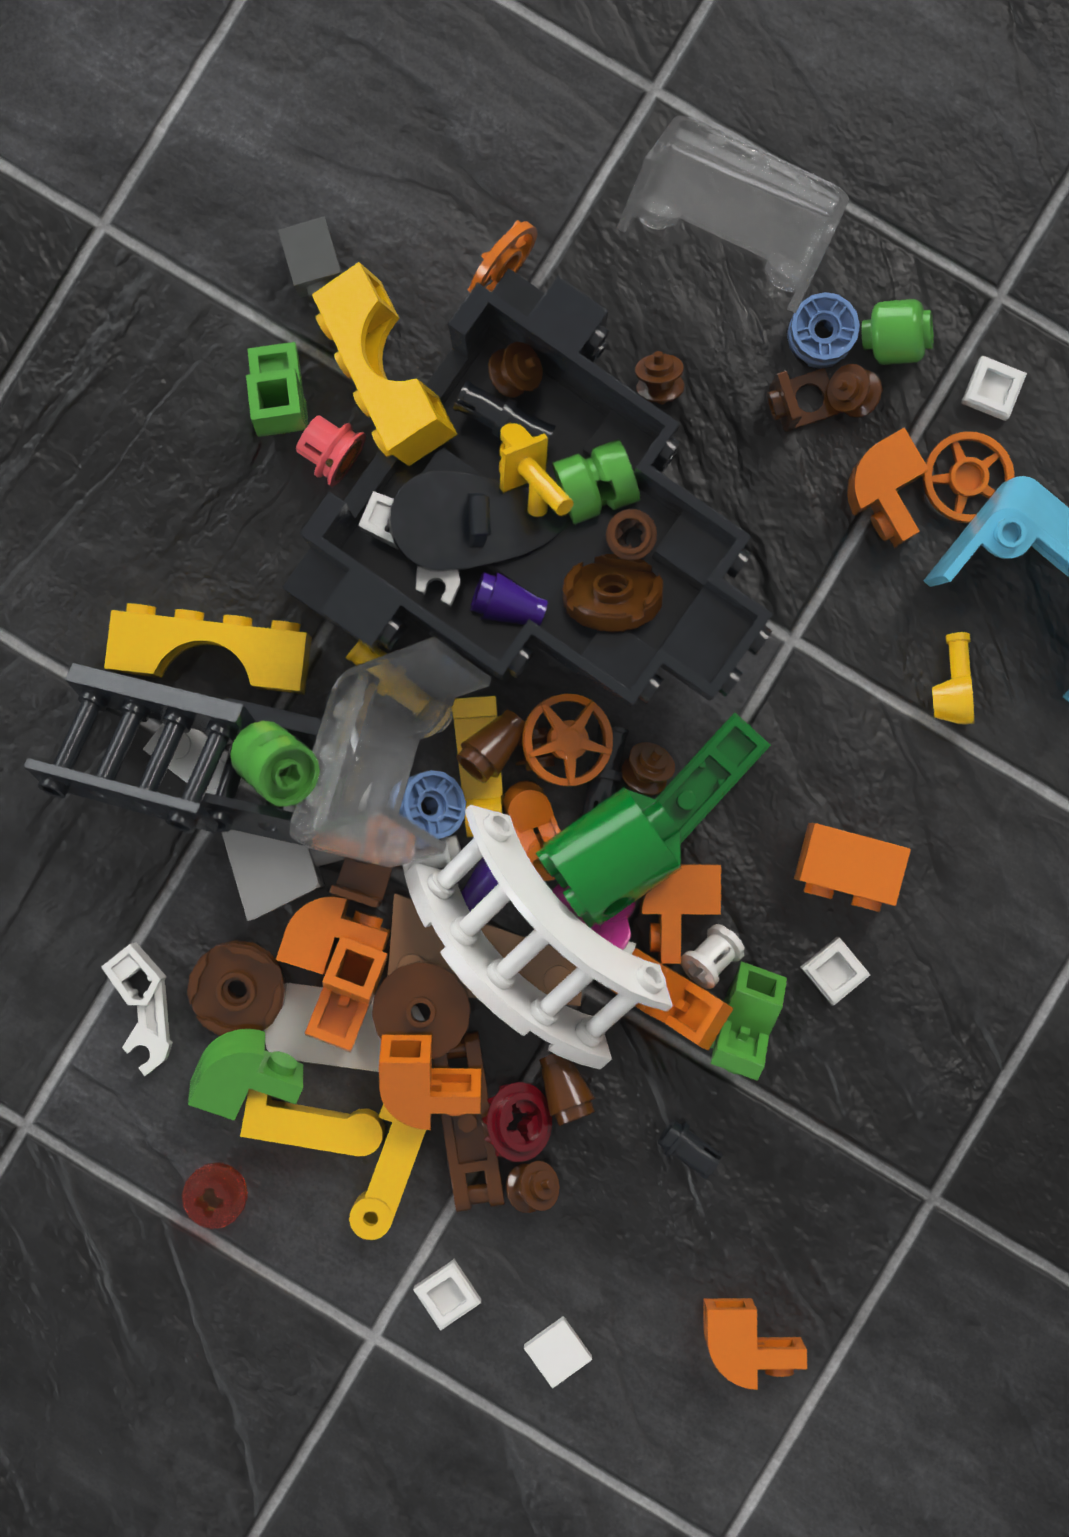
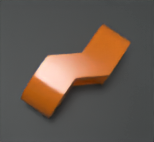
(529, 810)

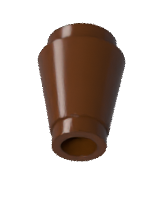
(622, 525)
(491, 747)
(565, 1090)

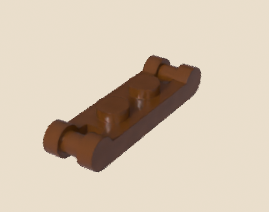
(466, 1135)

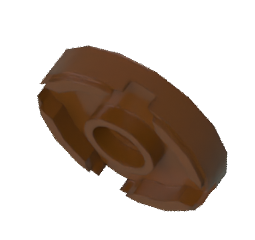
(612, 593)
(428, 985)
(218, 1005)

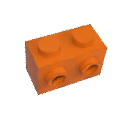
(851, 865)

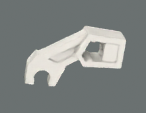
(376, 524)
(152, 1011)

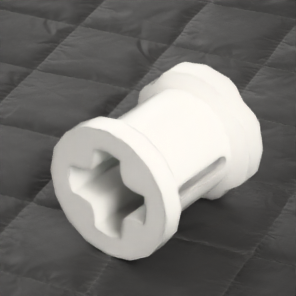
(712, 956)

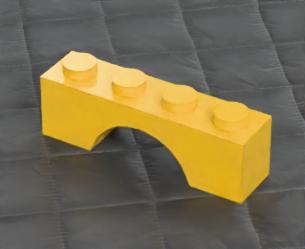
(359, 319)
(149, 643)

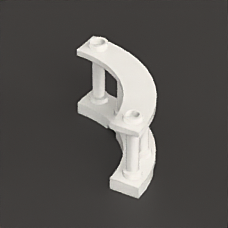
(497, 978)

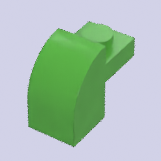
(276, 390)
(744, 1038)
(239, 1063)

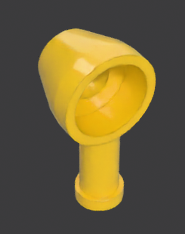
(955, 696)

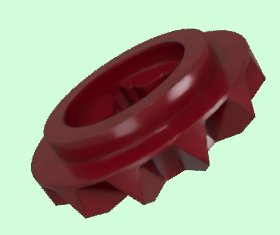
(533, 1128)

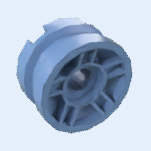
(837, 317)
(442, 798)

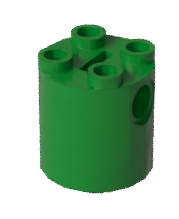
(613, 855)

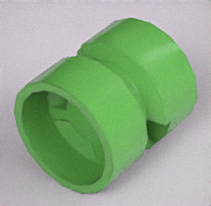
(614, 478)
(275, 763)

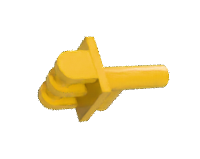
(525, 462)

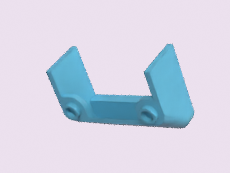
(1007, 525)

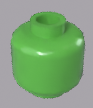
(898, 332)

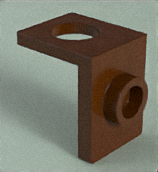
(784, 403)
(362, 882)

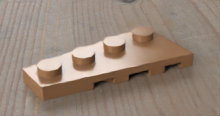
(415, 943)

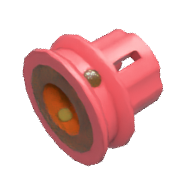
(330, 448)

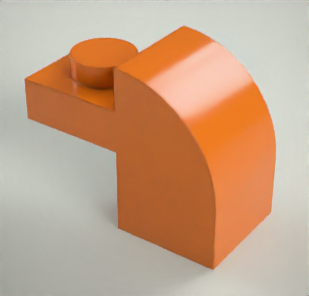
(877, 479)
(688, 891)
(316, 929)
(346, 993)
(694, 1010)
(416, 1090)
(737, 1350)

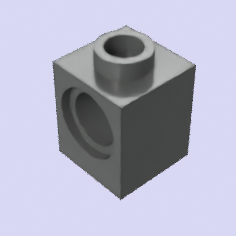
(310, 255)

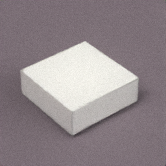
(993, 388)
(835, 971)
(447, 1294)
(557, 1352)

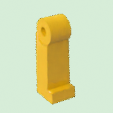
(470, 717)
(311, 1127)
(377, 1206)

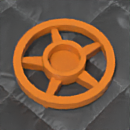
(507, 253)
(967, 476)
(567, 739)

